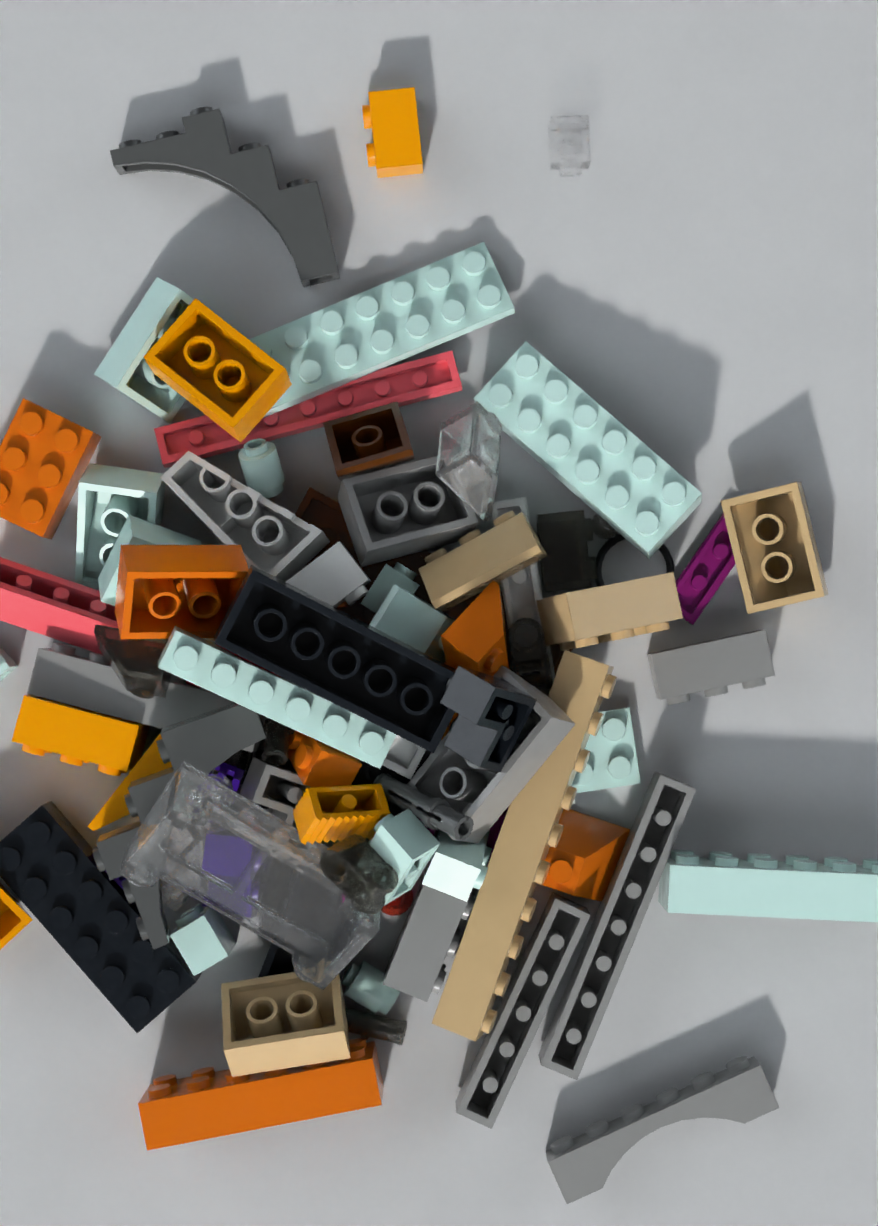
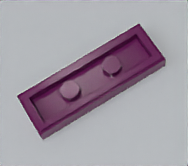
(705, 572)

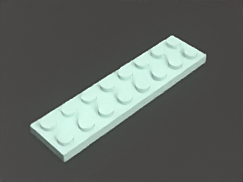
(387, 324)

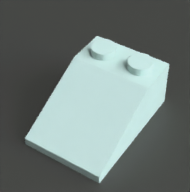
(104, 503)

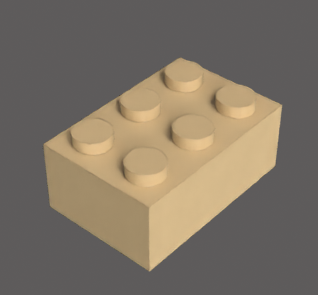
(610, 612)

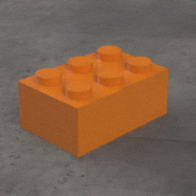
(41, 467)
(176, 588)

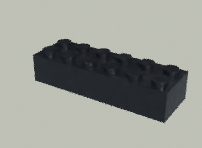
(338, 658)
(90, 916)

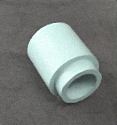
(262, 467)
(366, 987)

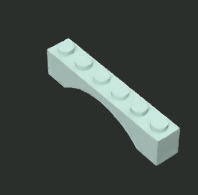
(273, 697)

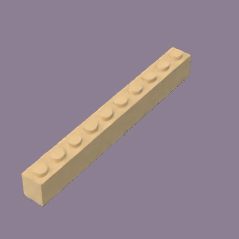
(520, 856)

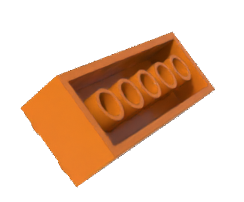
(222, 1105)

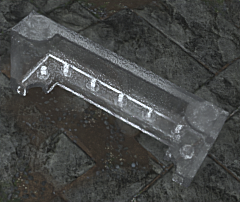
(249, 871)

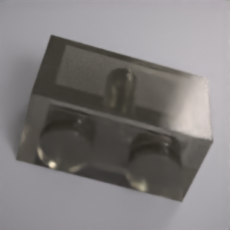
(565, 543)

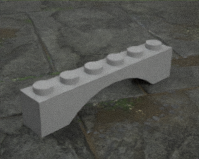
(732, 1094)

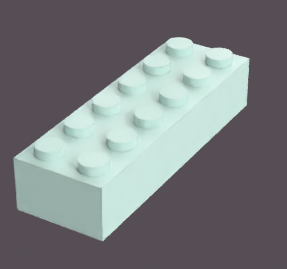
(589, 450)
(770, 887)

